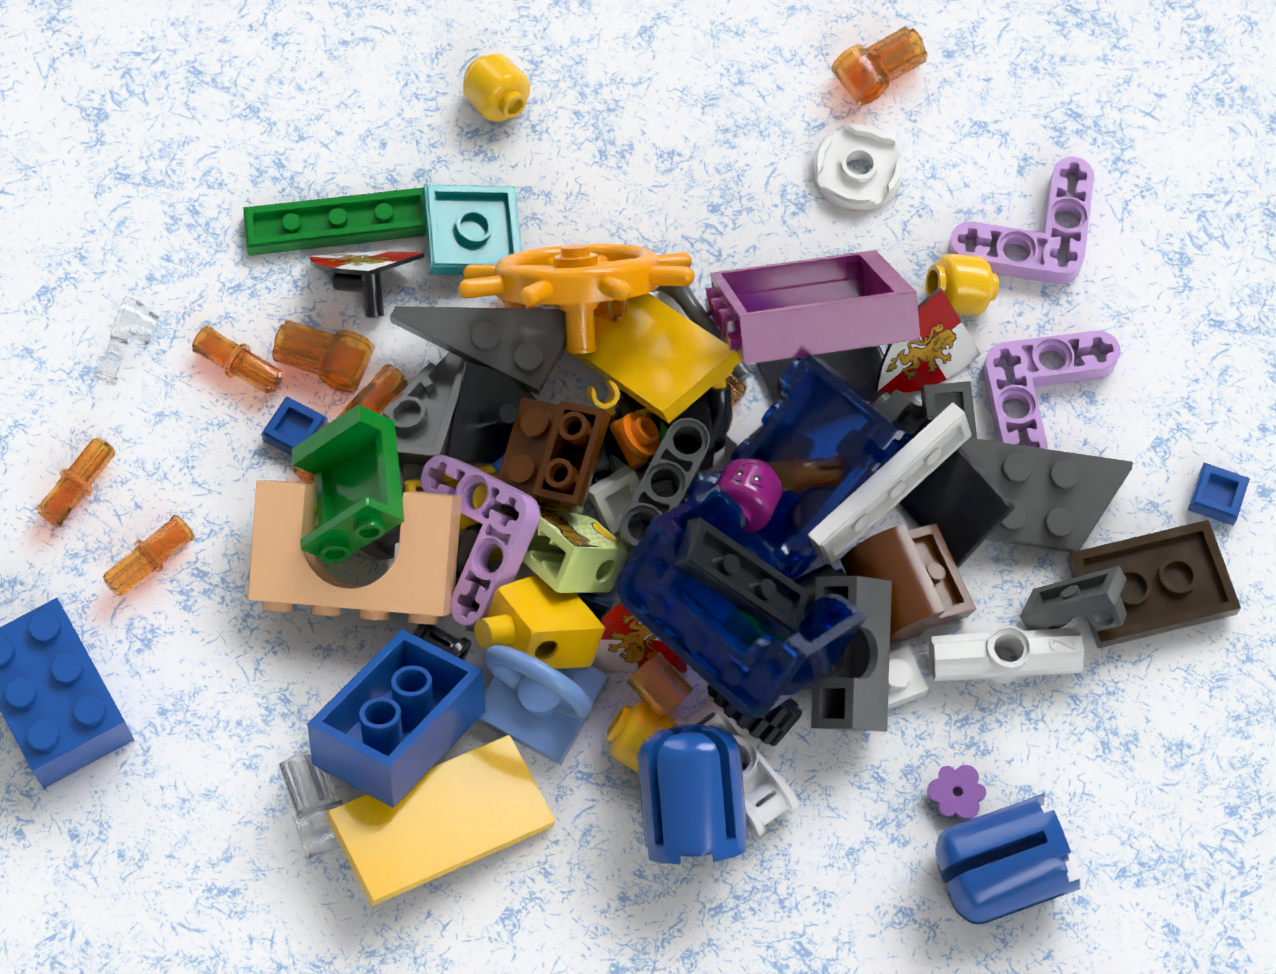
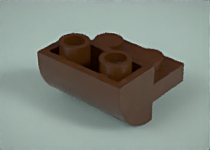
(554, 452)
(923, 578)

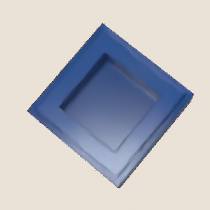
(292, 425)
(1218, 494)

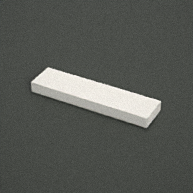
(890, 484)

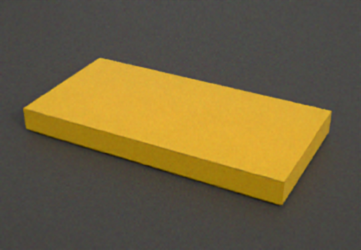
(658, 356)
(443, 823)

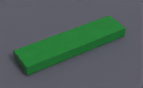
(334, 221)

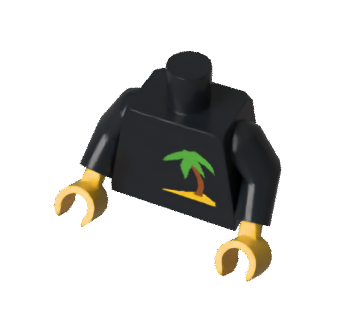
(711, 409)

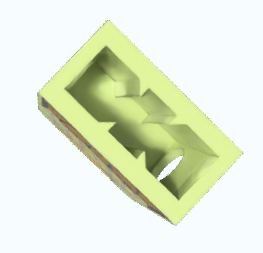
(575, 553)

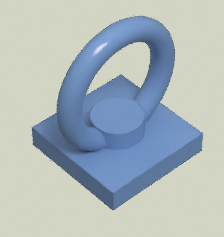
(539, 703)

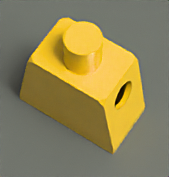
(541, 624)

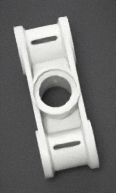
(764, 789)

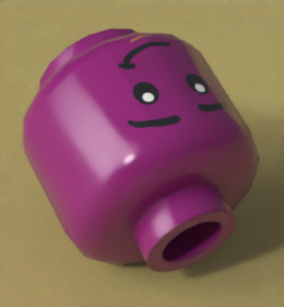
(754, 488)

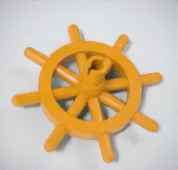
(577, 281)

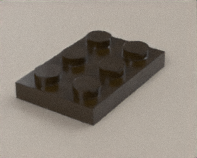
(1171, 581)

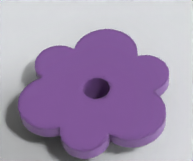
(964, 781)

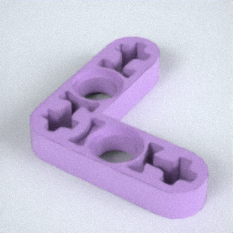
(1044, 246)
(1030, 374)
(497, 531)

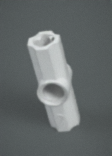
(1036, 650)

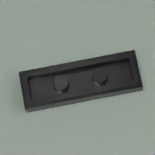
(741, 578)

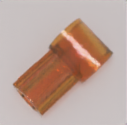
(871, 69)
(336, 359)
(660, 684)

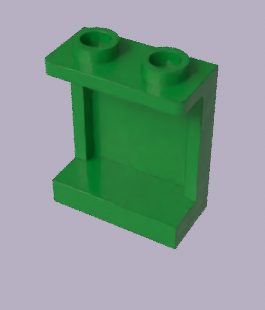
(355, 482)

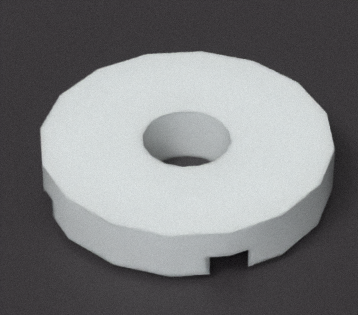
(851, 189)

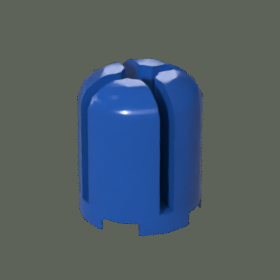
(692, 794)
(1004, 861)

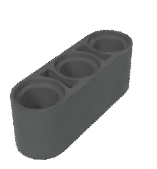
(668, 464)

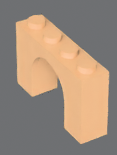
(415, 584)

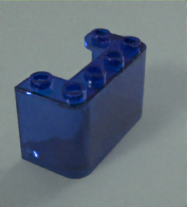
(816, 420)
(714, 637)

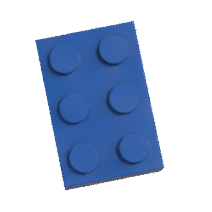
(55, 696)
(396, 718)

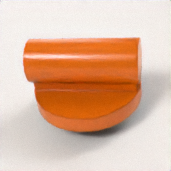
(636, 438)

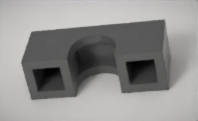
(858, 687)

